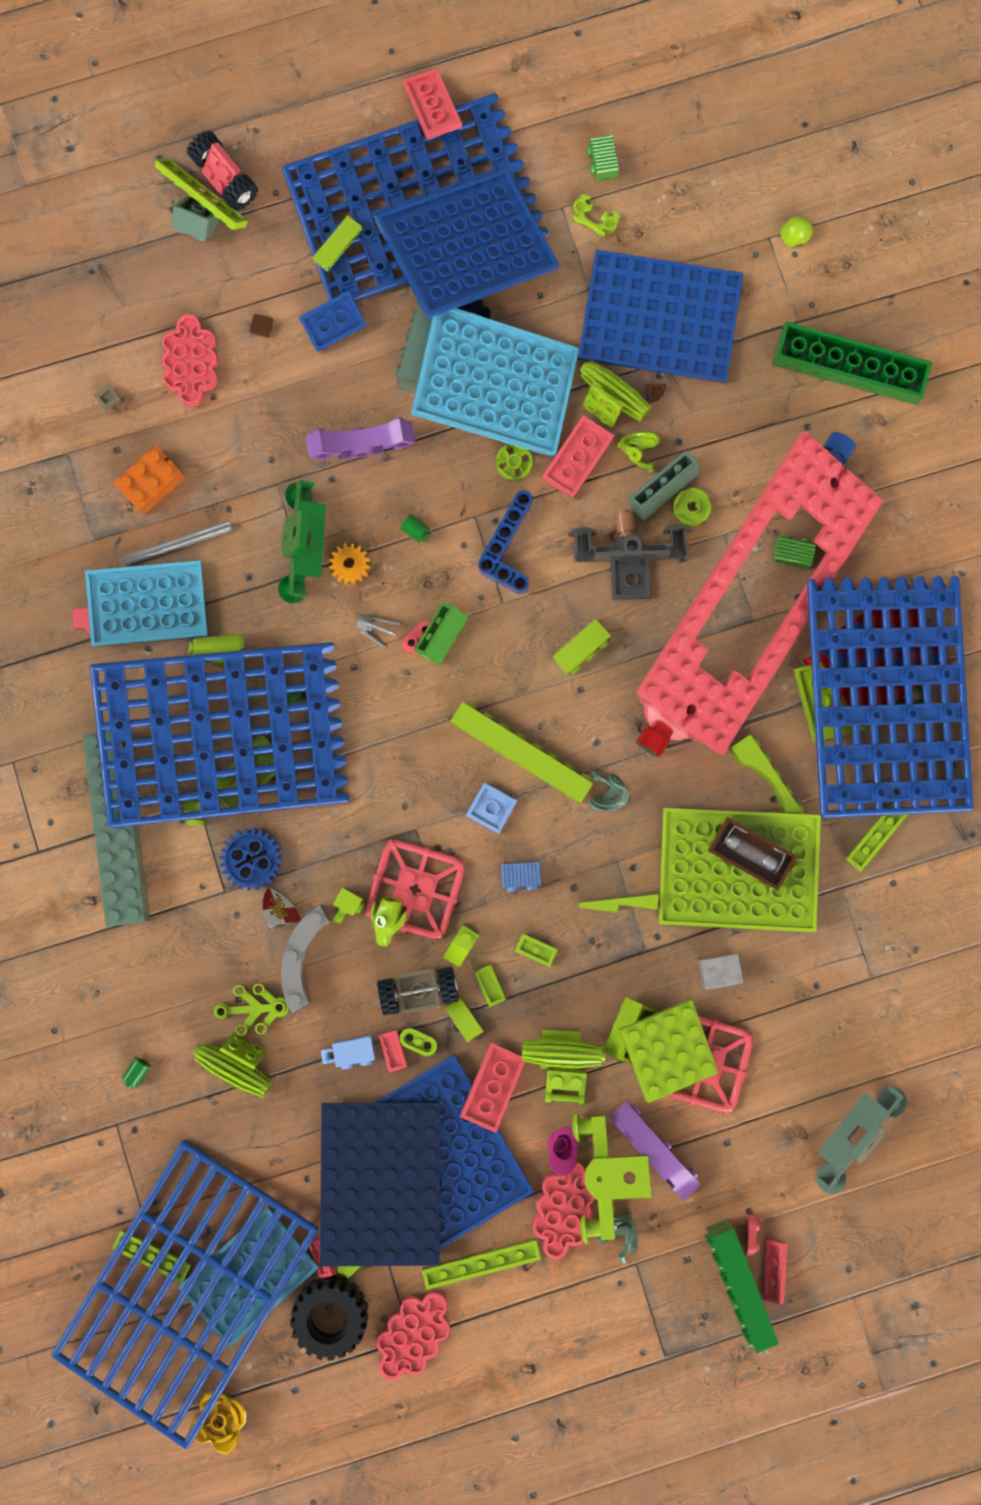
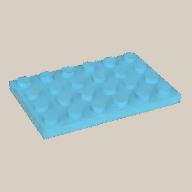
(146, 603)
(304, 1269)

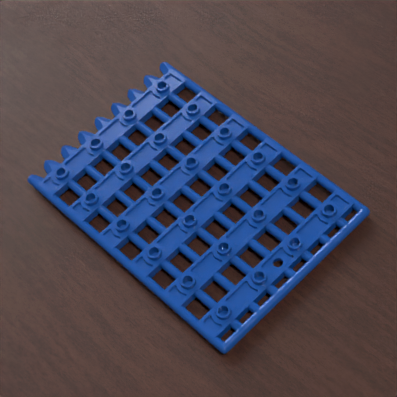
(414, 144)
(886, 599)
(202, 735)

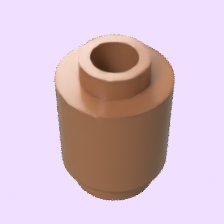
(625, 523)

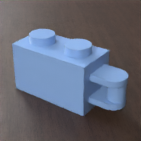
(350, 1052)

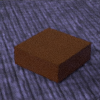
(261, 325)

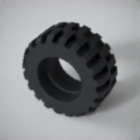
(324, 1343)

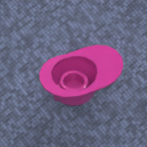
(562, 1151)

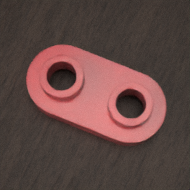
(415, 635)
(752, 1225)

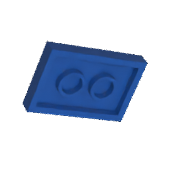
(332, 321)

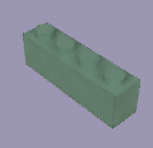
(664, 485)

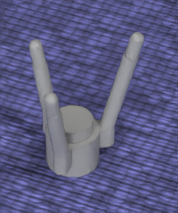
(367, 623)

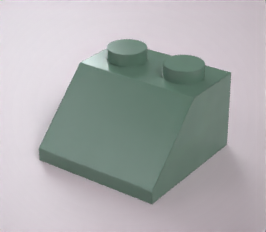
(193, 219)

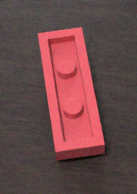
(775, 1271)

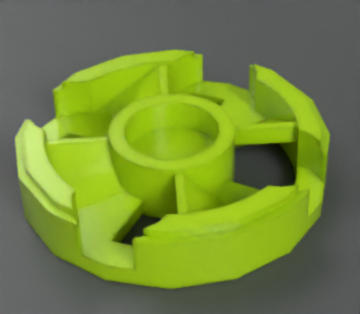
(513, 462)

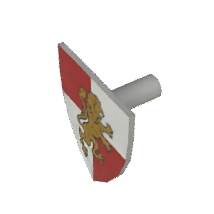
(278, 909)

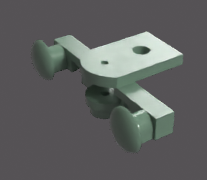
(841, 1152)

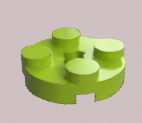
(689, 496)

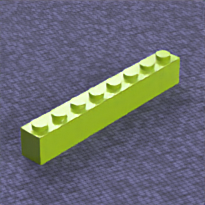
(521, 752)

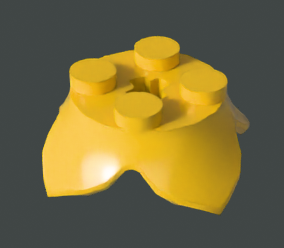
(225, 1435)

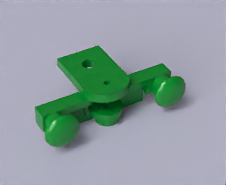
(302, 540)

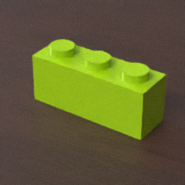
(582, 648)

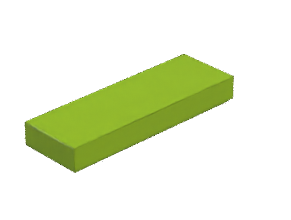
(337, 243)

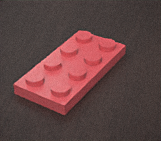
(432, 104)
(578, 457)
(492, 1087)

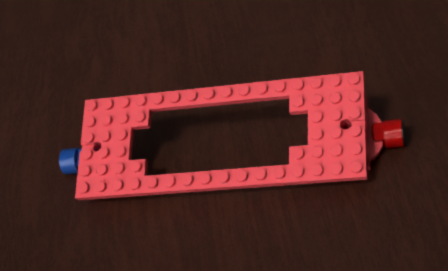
(680, 695)

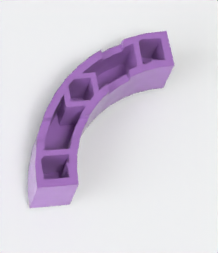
(360, 441)
(660, 1156)

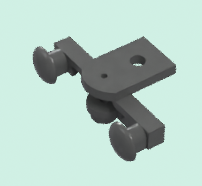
(630, 557)

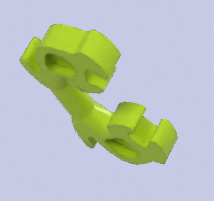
(581, 208)

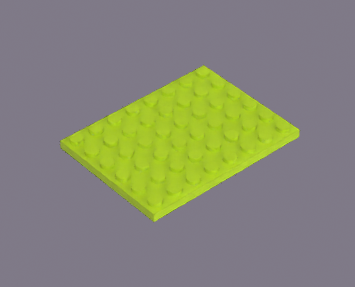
(713, 893)

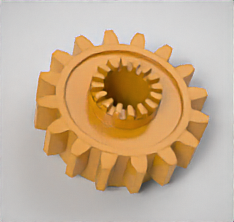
(349, 554)

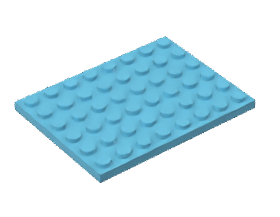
(495, 381)

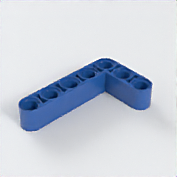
(503, 543)

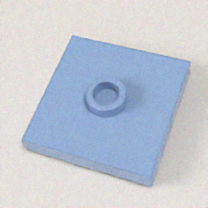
(491, 808)

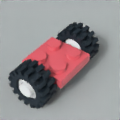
(221, 170)

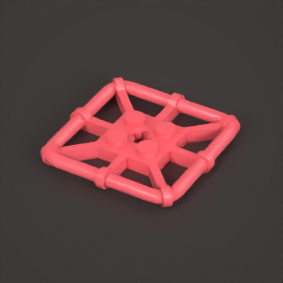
(426, 882)
(719, 1055)

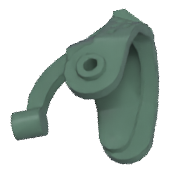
(605, 802)
(627, 1230)

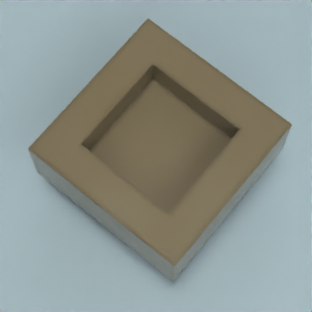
(107, 398)

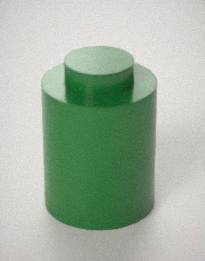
(415, 529)
(135, 1072)

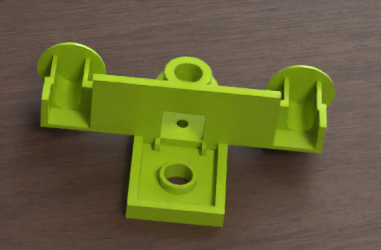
(612, 1181)

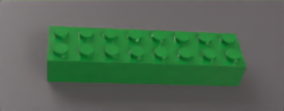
(852, 363)

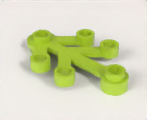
(254, 1008)

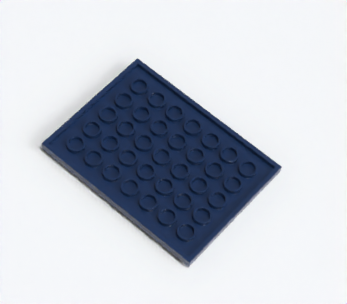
(380, 1184)

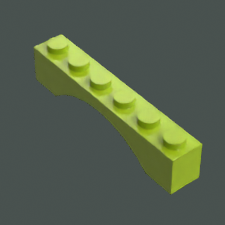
(750, 755)

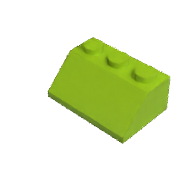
(629, 1013)

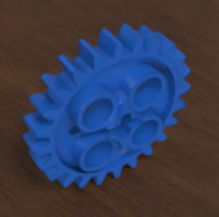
(244, 843)

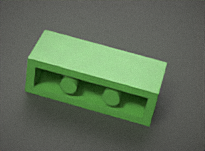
(441, 633)

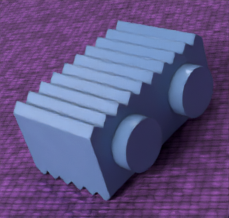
(521, 875)

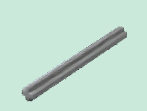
(177, 543)

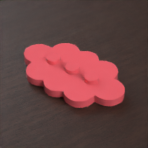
(189, 360)
(561, 1211)
(413, 1335)

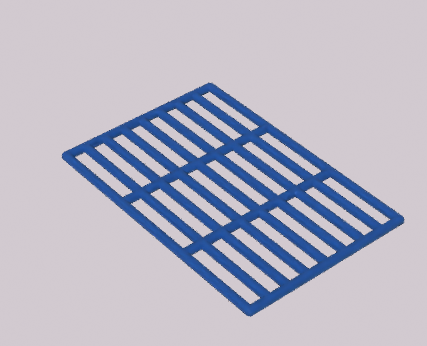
(164, 1326)

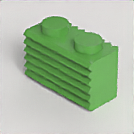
(603, 157)
(793, 552)

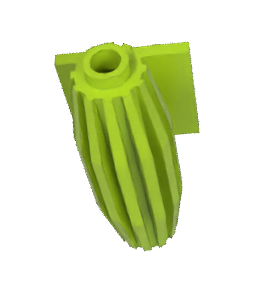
(611, 395)
(562, 1050)
(235, 1064)

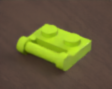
(565, 1080)

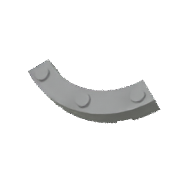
(294, 957)

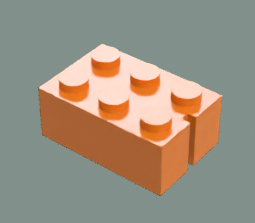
(149, 479)

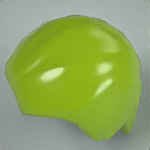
(796, 231)

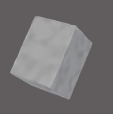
(719, 970)

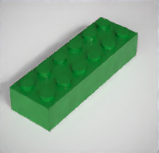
(741, 1286)

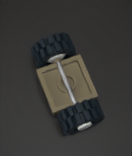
(417, 991)

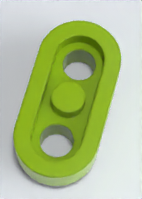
(417, 1043)

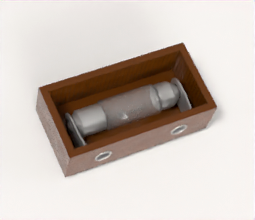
(752, 853)

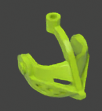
(642, 441)

